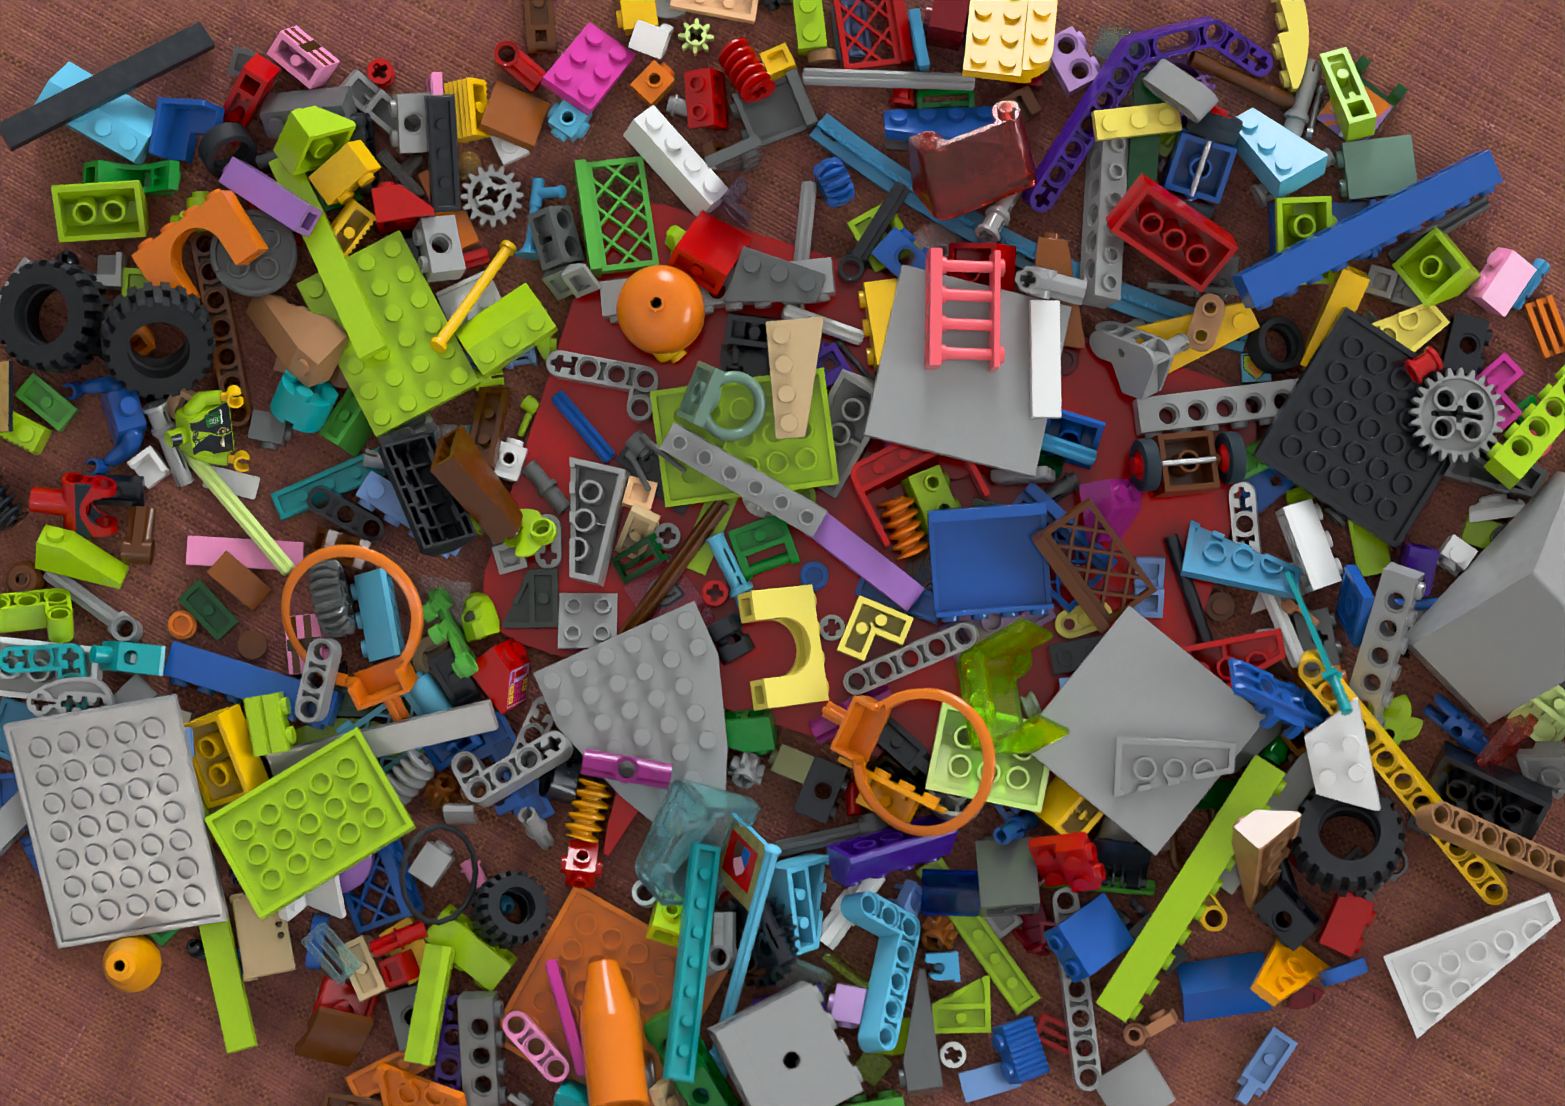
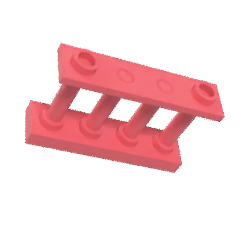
(937, 323)

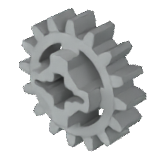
(497, 208)

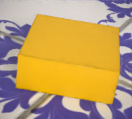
(777, 61)

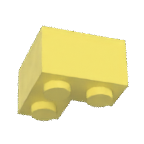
(872, 620)

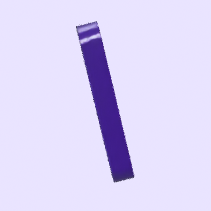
(448, 1051)

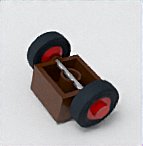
(1187, 462)

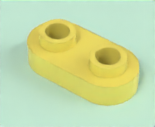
(1082, 623)

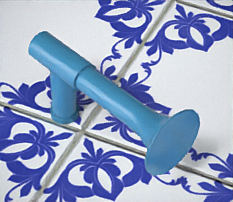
(538, 193)

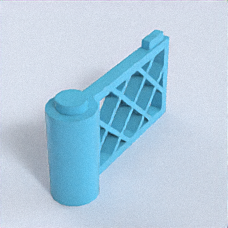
(423, 698)

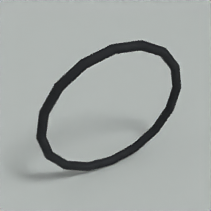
(413, 911)

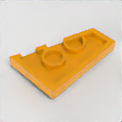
(1285, 972)

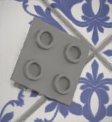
(586, 619)

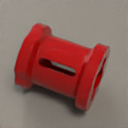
(386, 67)
(901, 98)
(1423, 365)
(709, 587)

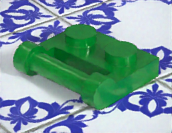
(760, 537)

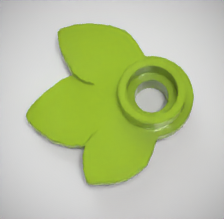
(529, 538)
(1399, 719)

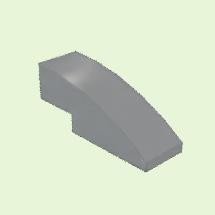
(374, 101)

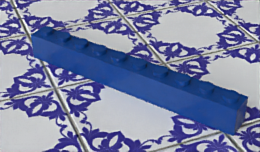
(1367, 229)

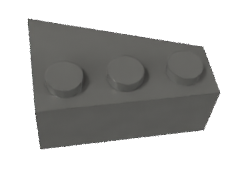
(279, 105)
(1475, 475)

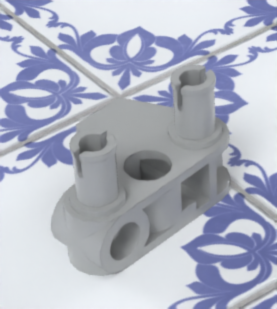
(1138, 367)

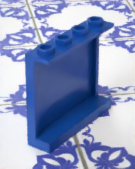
(988, 561)

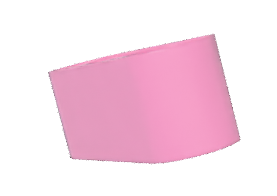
(522, 1040)

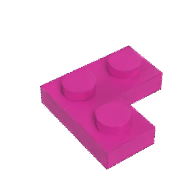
(1503, 375)

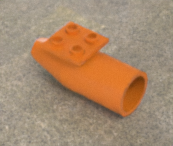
(612, 1039)

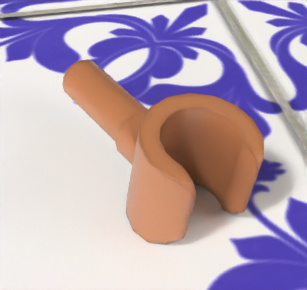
(1291, 606)

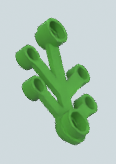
(440, 602)

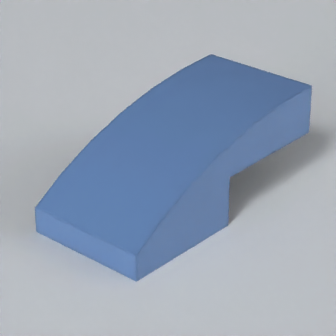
(1154, 568)
(984, 1082)

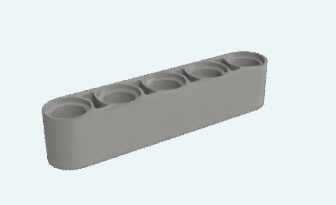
(898, 663)

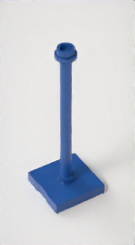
(1356, 602)

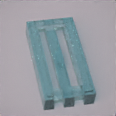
(347, 971)

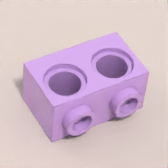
(1064, 63)

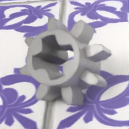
(746, 770)

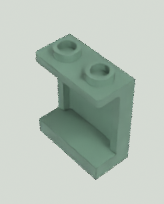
(1375, 167)

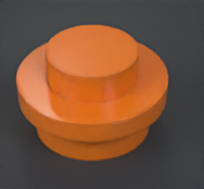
(182, 625)

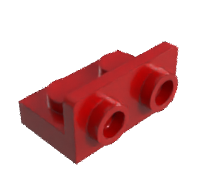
(706, 99)

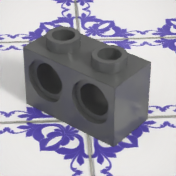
(555, 237)

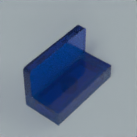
(950, 892)

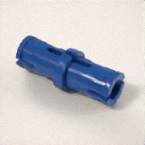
(1015, 827)

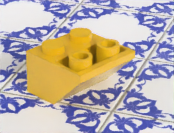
(1067, 810)

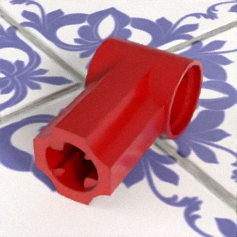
(521, 67)

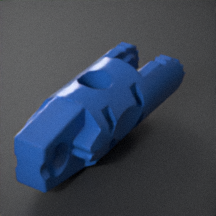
(1457, 724)

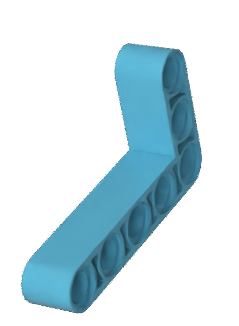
(891, 968)

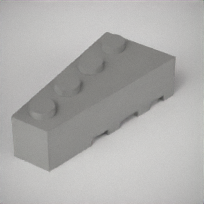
(593, 518)

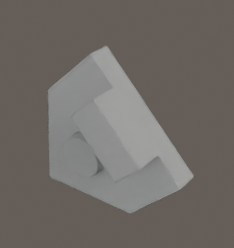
(1545, 765)

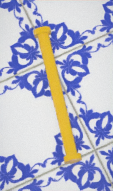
(439, 343)

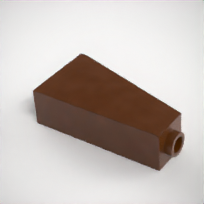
(475, 485)

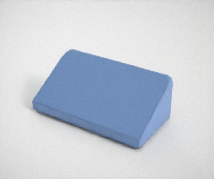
(852, 29)

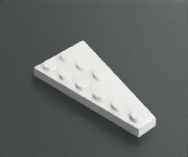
(1452, 965)

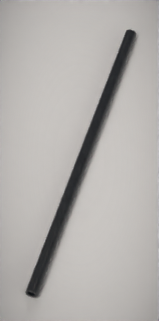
(1204, 635)

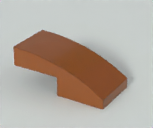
(239, 581)

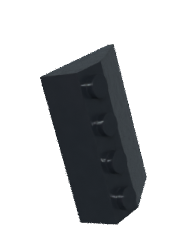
(1486, 792)

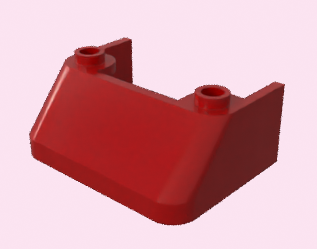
(892, 465)

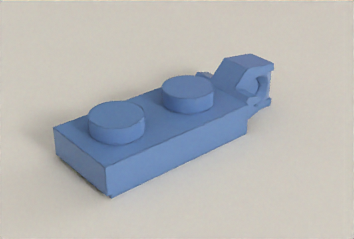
(1264, 1065)

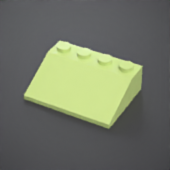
(958, 769)

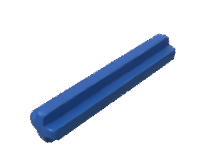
(583, 426)

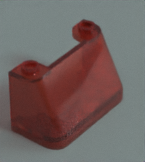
(973, 167)

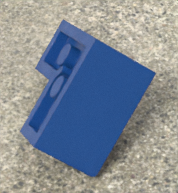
(178, 124)

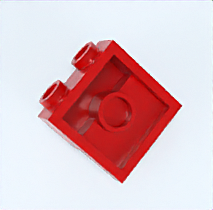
(1068, 861)

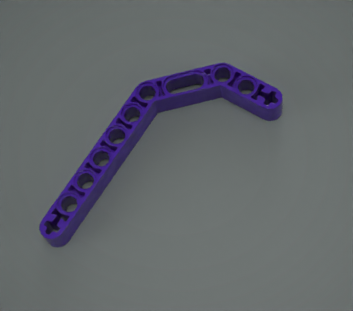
(1117, 89)

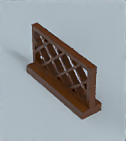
(1073, 580)

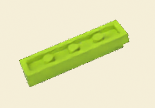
(429, 1004)

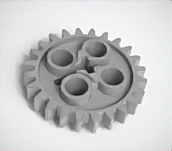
(1455, 442)

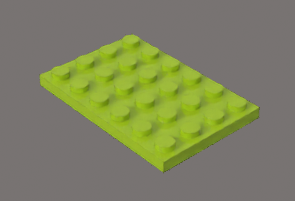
(409, 374)
(791, 461)
(309, 823)

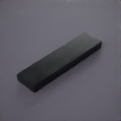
(442, 152)

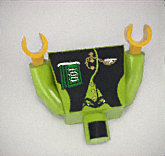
(206, 428)

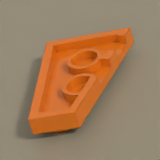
(408, 1089)

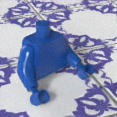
(123, 418)

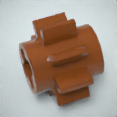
(441, 791)
(938, 933)

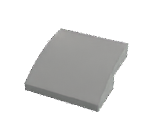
(1135, 1083)

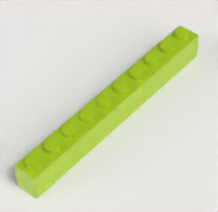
(1188, 892)

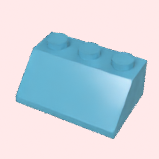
(378, 615)

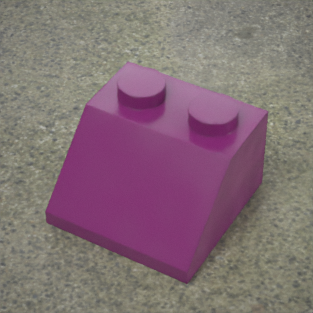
(1116, 501)

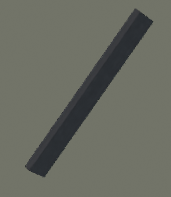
(105, 86)

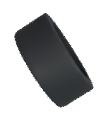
(220, 136)
(1293, 339)

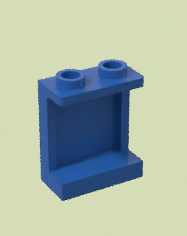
(1089, 938)

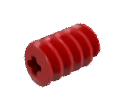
(746, 71)

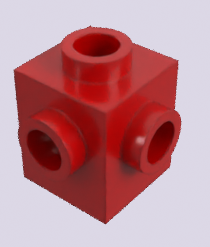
(581, 864)

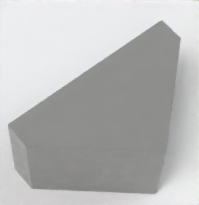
(1502, 621)

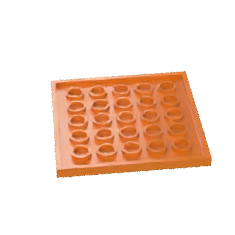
(589, 932)

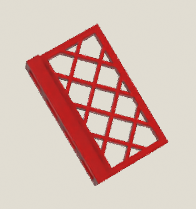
(898, 30)

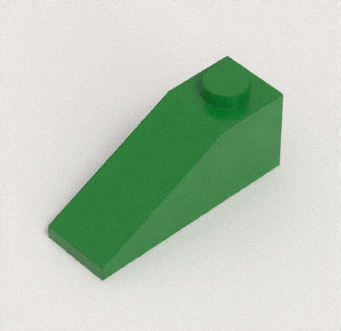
(751, 730)

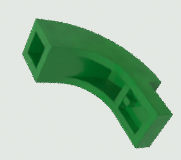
(156, 178)

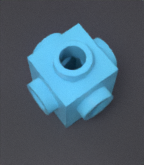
(576, 128)

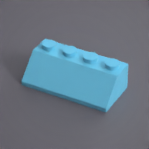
(118, 126)

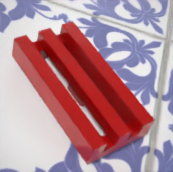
(1040, 1026)

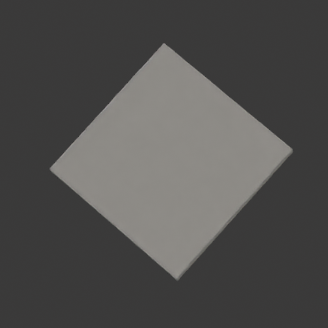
(960, 405)
(1141, 688)

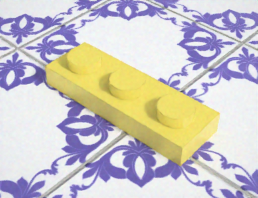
(1135, 121)

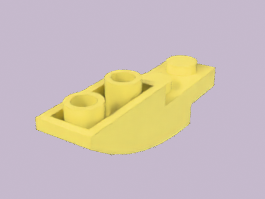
(1293, 43)

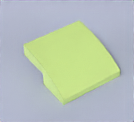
(1550, 712)

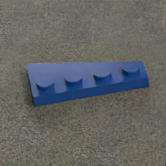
(946, 122)

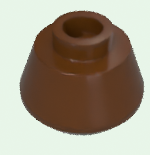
(22, 571)

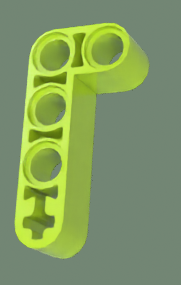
(38, 610)

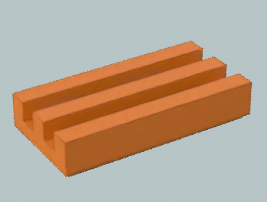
(1549, 301)

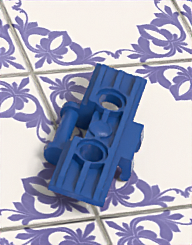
(1276, 699)

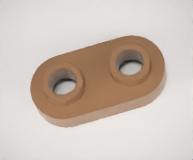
(1206, 322)

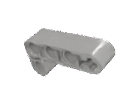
(601, 378)
(516, 763)

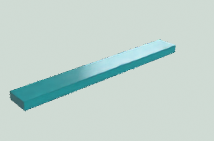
(691, 963)

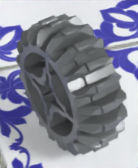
(332, 599)

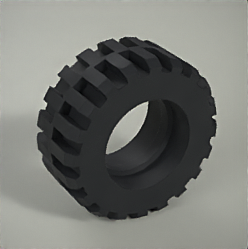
(21, 309)
(163, 374)
(1344, 874)

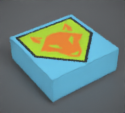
(1250, 372)

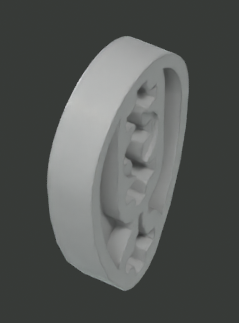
(60, 691)

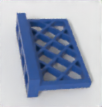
(1033, 493)
(391, 858)

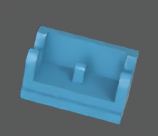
(949, 965)

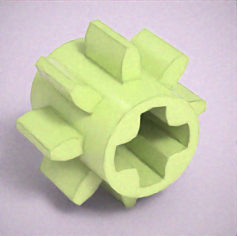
(696, 29)

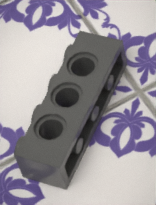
(485, 1006)

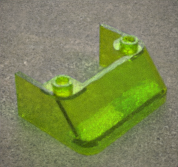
(990, 686)

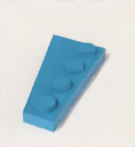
(1225, 562)

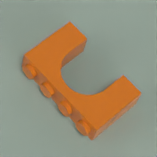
(222, 215)

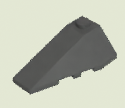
(921, 1061)

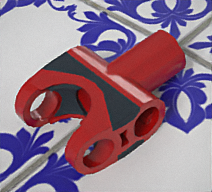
(77, 504)

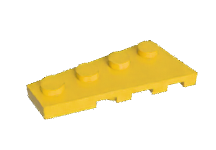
(1235, 324)

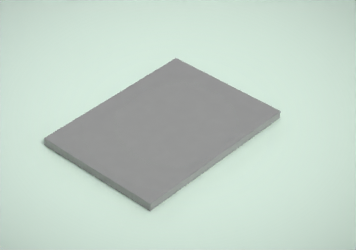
(116, 821)

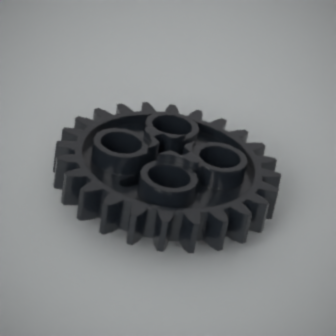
(764, 969)

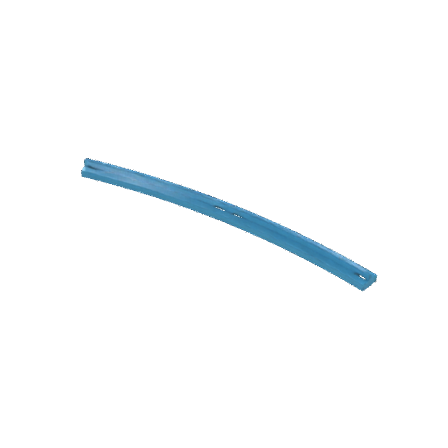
(885, 172)

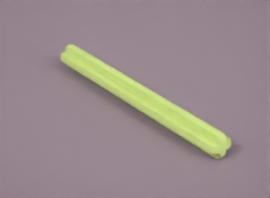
(241, 515)

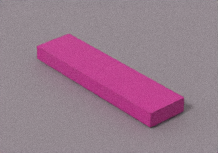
(566, 1014)

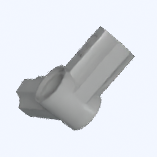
(1049, 284)
(722, 937)

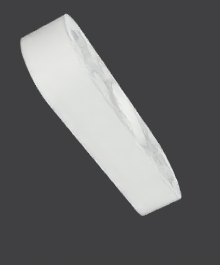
(1250, 501)

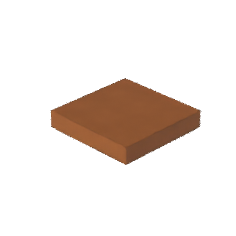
(514, 116)

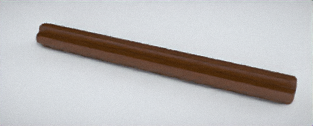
(676, 565)

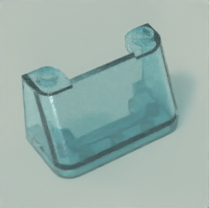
(686, 816)

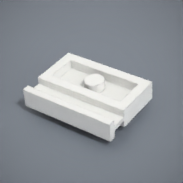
(452, 297)

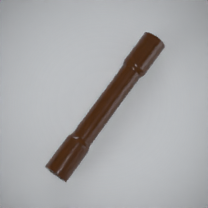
(1214, 68)

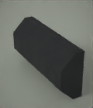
(430, 509)

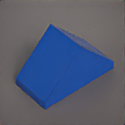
(443, 753)

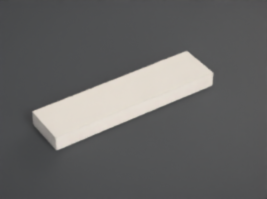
(1045, 359)

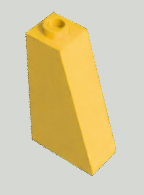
(1345, 292)

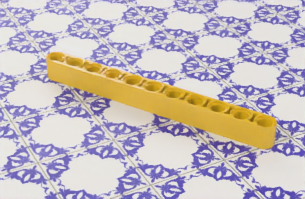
(1408, 790)

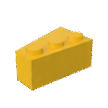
(877, 301)

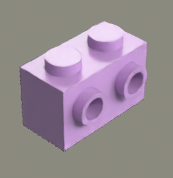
(847, 1005)

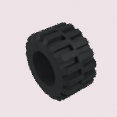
(528, 897)

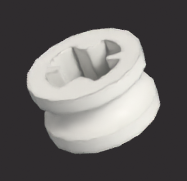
(957, 1046)

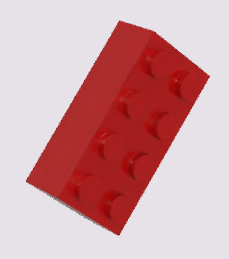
(1171, 233)

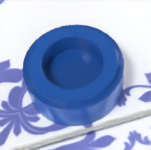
(815, 574)

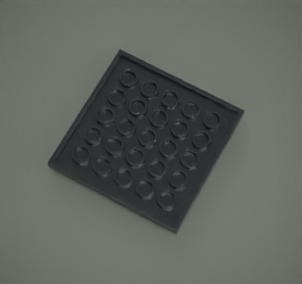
(1350, 433)

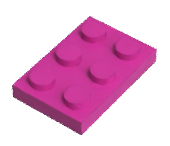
(588, 69)

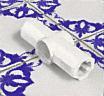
(835, 924)

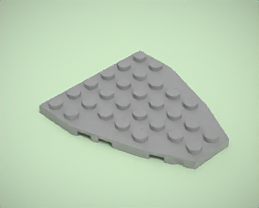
(647, 698)

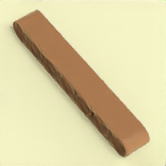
(1545, 864)

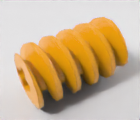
(588, 811)

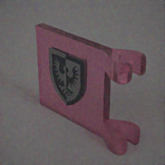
(678, 596)

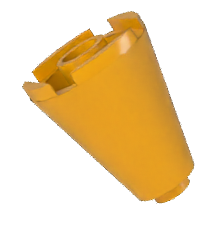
(141, 963)

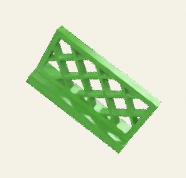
(590, 213)

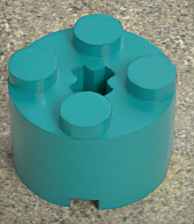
(301, 405)

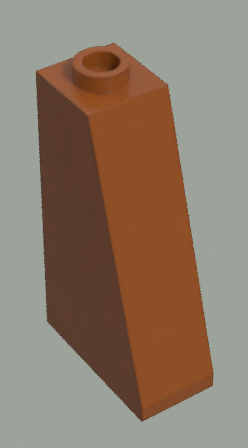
(1055, 255)

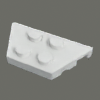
(1342, 760)

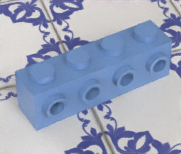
(380, 494)

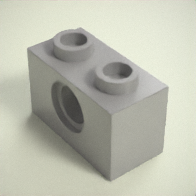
(401, 107)
(444, 233)
(433, 862)

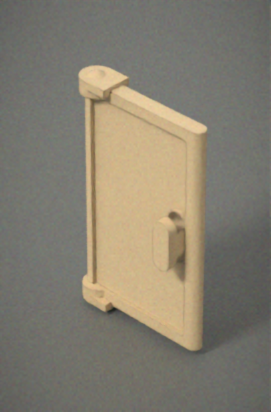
(262, 944)

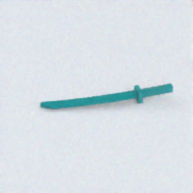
(1331, 674)

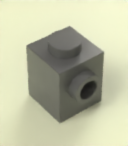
(269, 430)

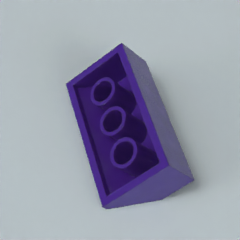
(886, 851)

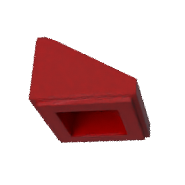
(399, 968)

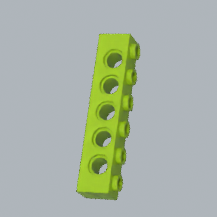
(1510, 467)

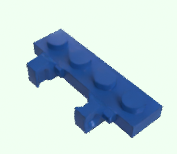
(497, 746)

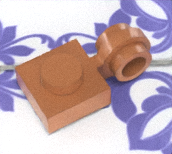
(1158, 1021)

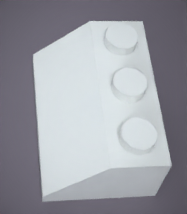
(1309, 545)

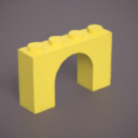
(797, 612)

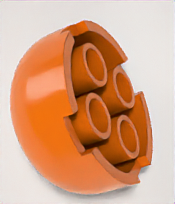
(674, 322)

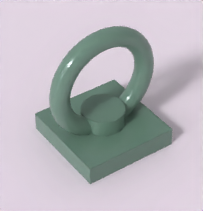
(704, 395)

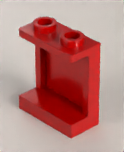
(709, 251)

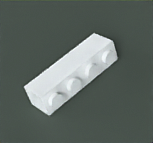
(675, 161)

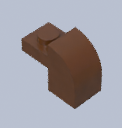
(326, 537)

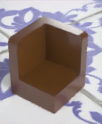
(1026, 102)

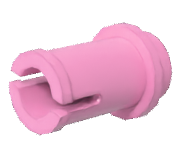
(467, 870)

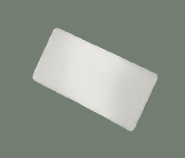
(240, 483)

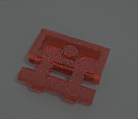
(1506, 740)

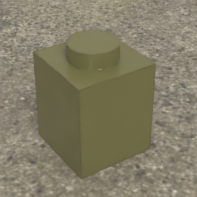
(790, 763)

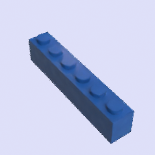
(237, 679)

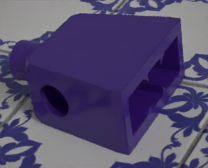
(1422, 559)

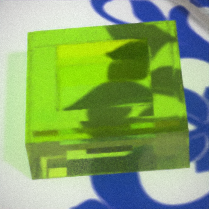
(872, 1066)

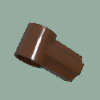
(139, 544)

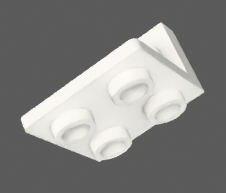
(324, 898)

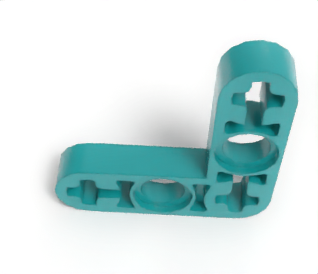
(56, 663)

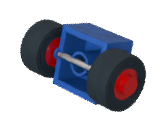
(1203, 160)

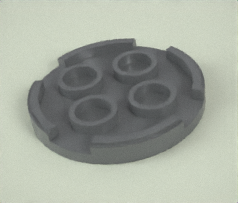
(268, 271)

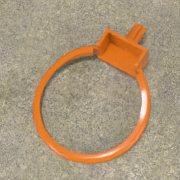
(384, 680)
(861, 729)

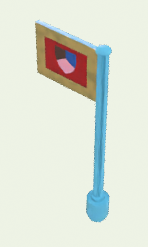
(747, 872)

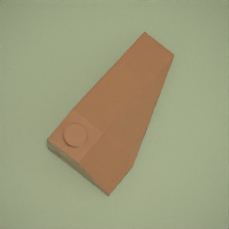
(301, 339)
(1259, 849)

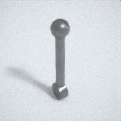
(1320, 90)

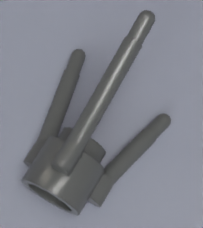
(642, 446)

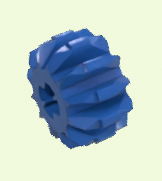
(833, 182)

